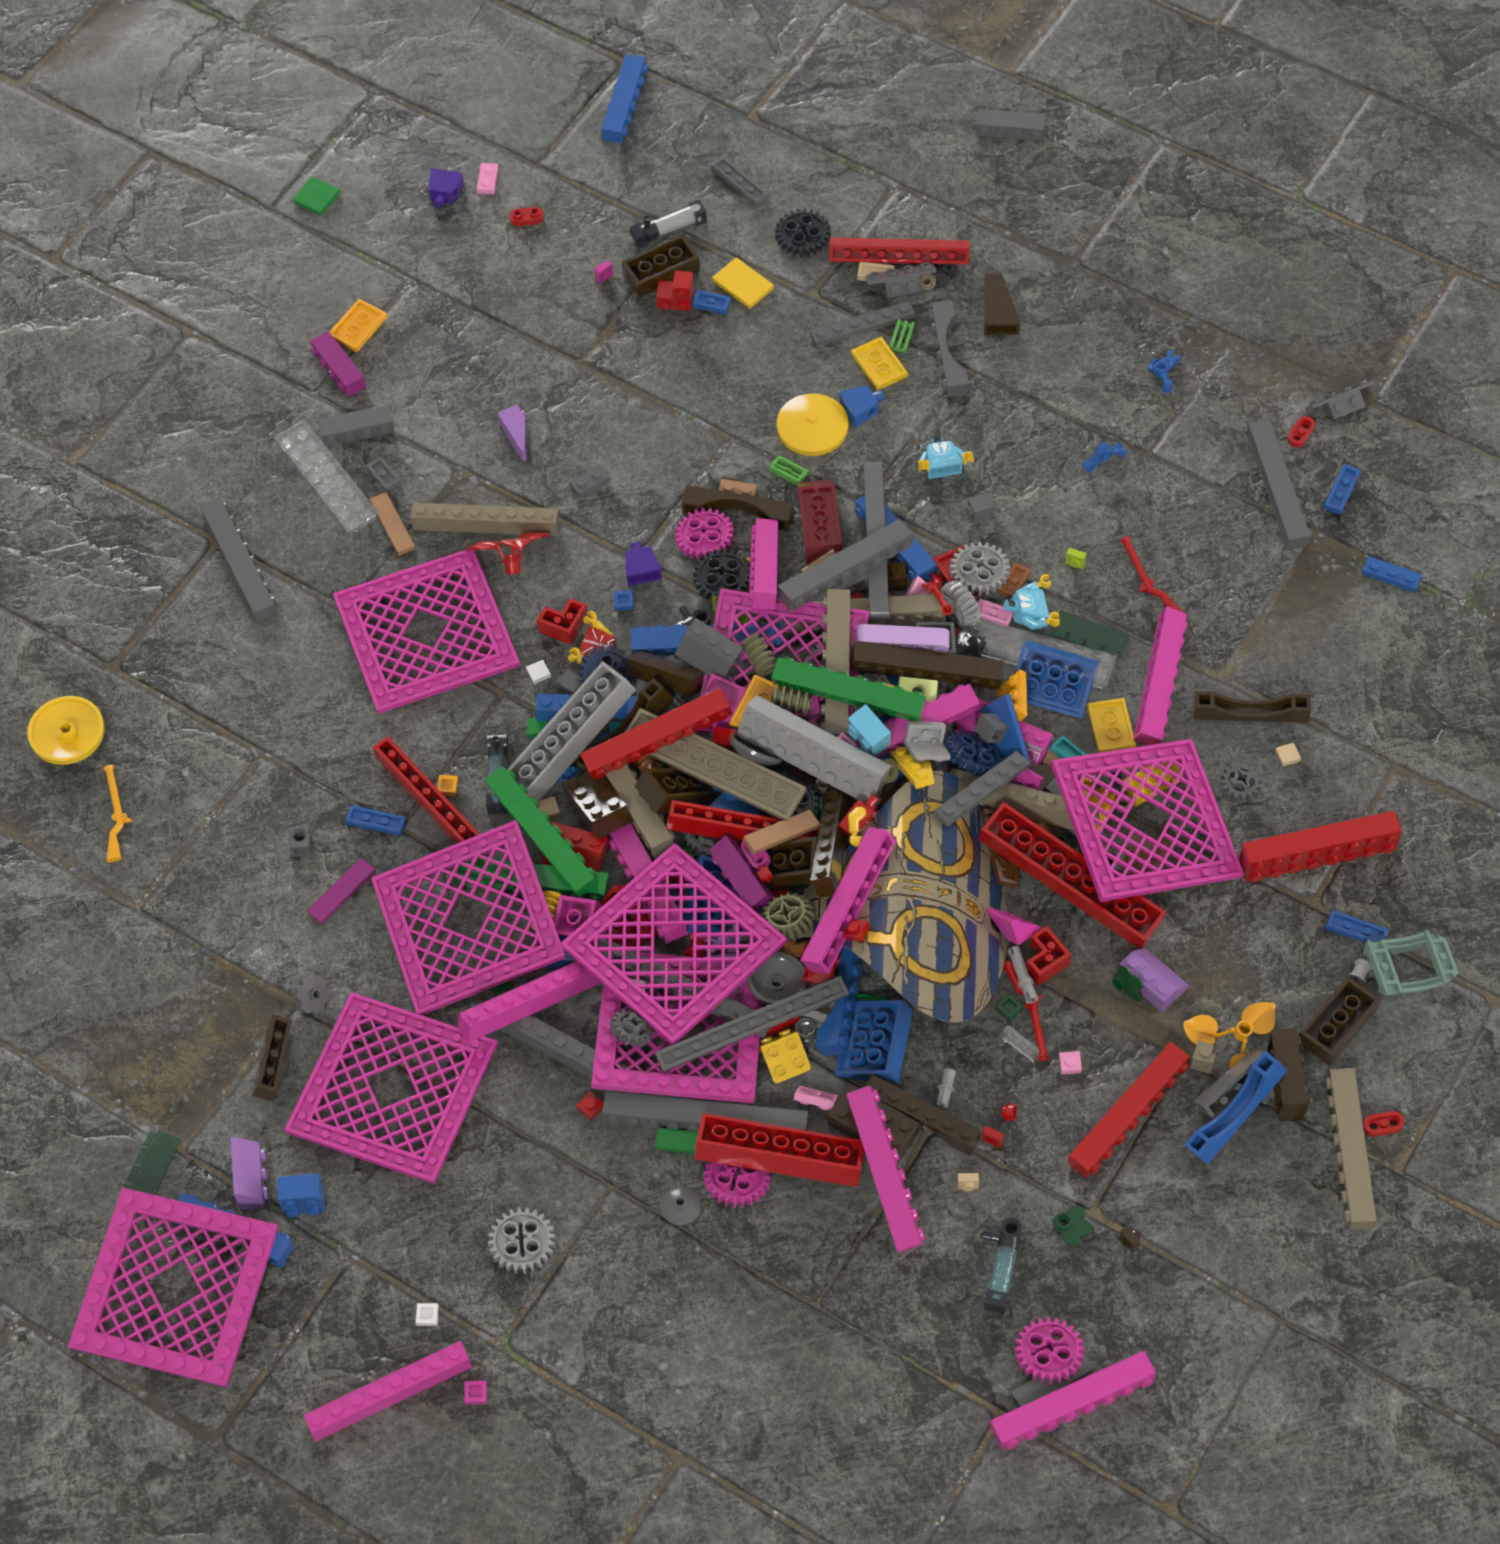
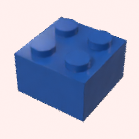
(301, 1195)

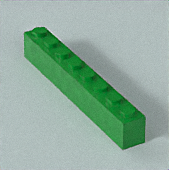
(849, 689)
(541, 832)
(548, 877)

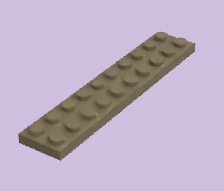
(729, 772)

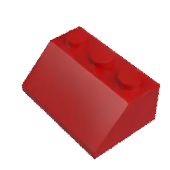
(584, 842)
(629, 918)

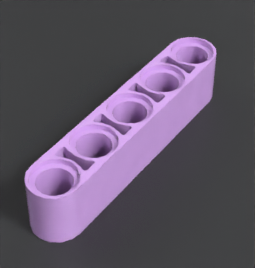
(905, 636)

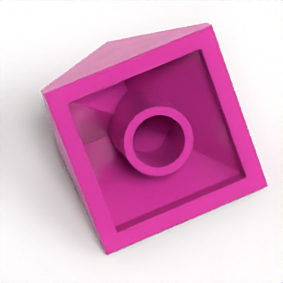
(1013, 926)

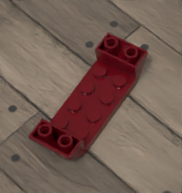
(819, 518)

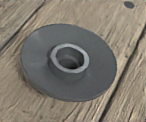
(680, 1214)

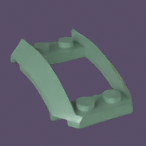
(1384, 970)

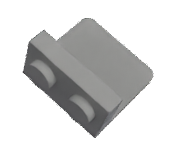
(926, 740)

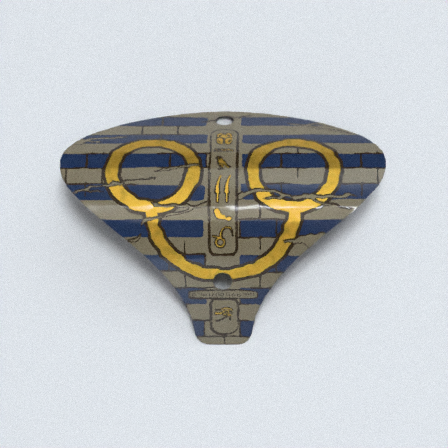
(931, 905)

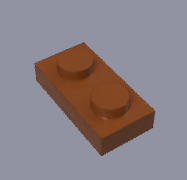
(1016, 580)

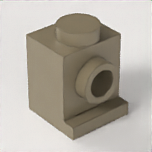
(1203, 1057)

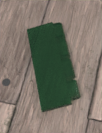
(1095, 634)
(153, 1162)

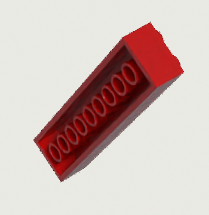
(1067, 874)

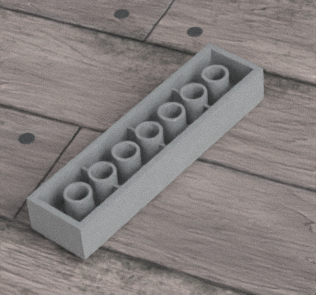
(571, 730)
(812, 749)

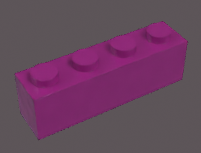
(337, 364)
(740, 873)

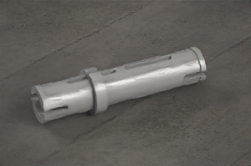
(1025, 981)

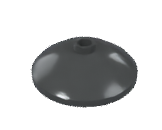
(753, 752)
(777, 970)

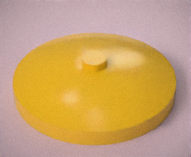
(812, 424)
(66, 730)

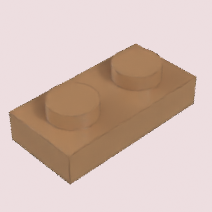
(738, 487)

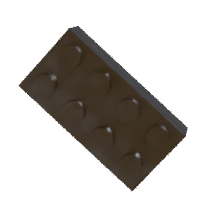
(659, 263)
(669, 784)
(596, 804)
(791, 863)
(1338, 1021)
(1290, 1090)
(901, 1126)

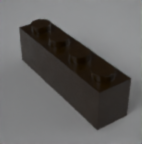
(666, 672)
(272, 1058)

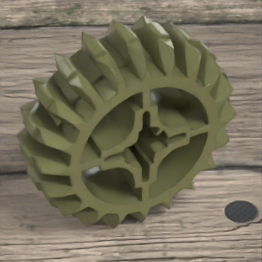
(799, 913)

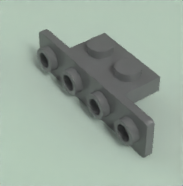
(901, 281)
(1343, 403)

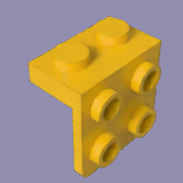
(784, 1055)

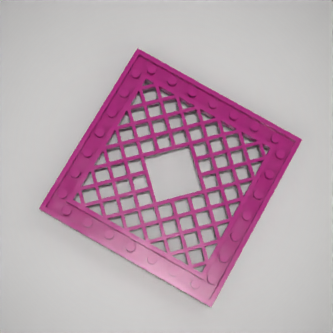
(733, 601)
(436, 683)
(1184, 756)
(386, 886)
(677, 1026)
(670, 1084)
(424, 1168)
(129, 1204)

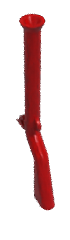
(1147, 583)
(935, 587)
(1043, 1056)

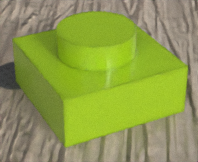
(1075, 558)

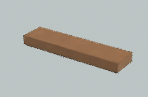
(392, 524)
(781, 832)

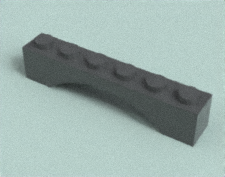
(954, 375)

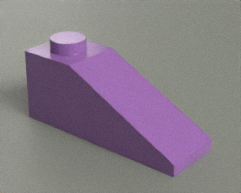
(514, 425)

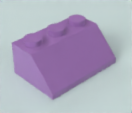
(1159, 981)
(248, 1173)

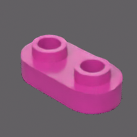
(755, 859)

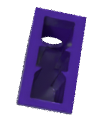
(444, 186)
(641, 565)

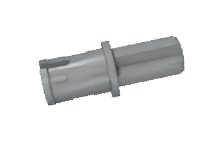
(945, 1088)

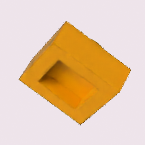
(448, 785)

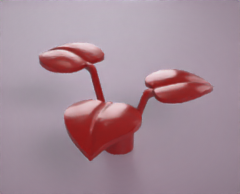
(512, 561)

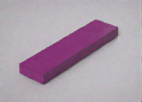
(341, 891)

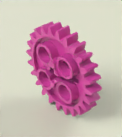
(704, 533)
(754, 1182)
(1055, 1367)

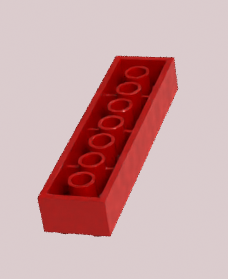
(1320, 846)
(779, 1149)

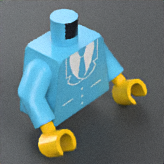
(943, 459)
(1030, 606)

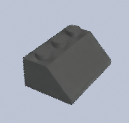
(709, 650)

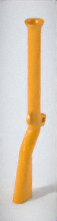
(113, 852)

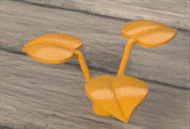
(1255, 1018)

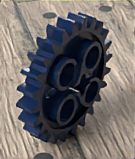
(593, 660)
(974, 759)

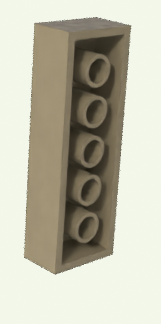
(645, 822)

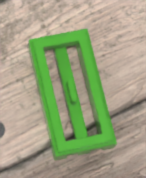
(905, 325)
(786, 472)

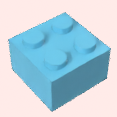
(868, 731)

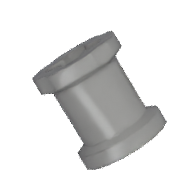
(1360, 971)

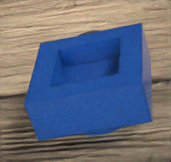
(623, 600)

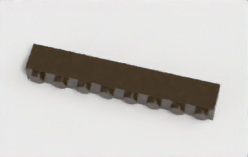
(926, 665)
(830, 842)

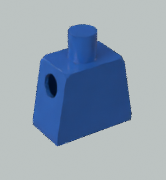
(860, 403)

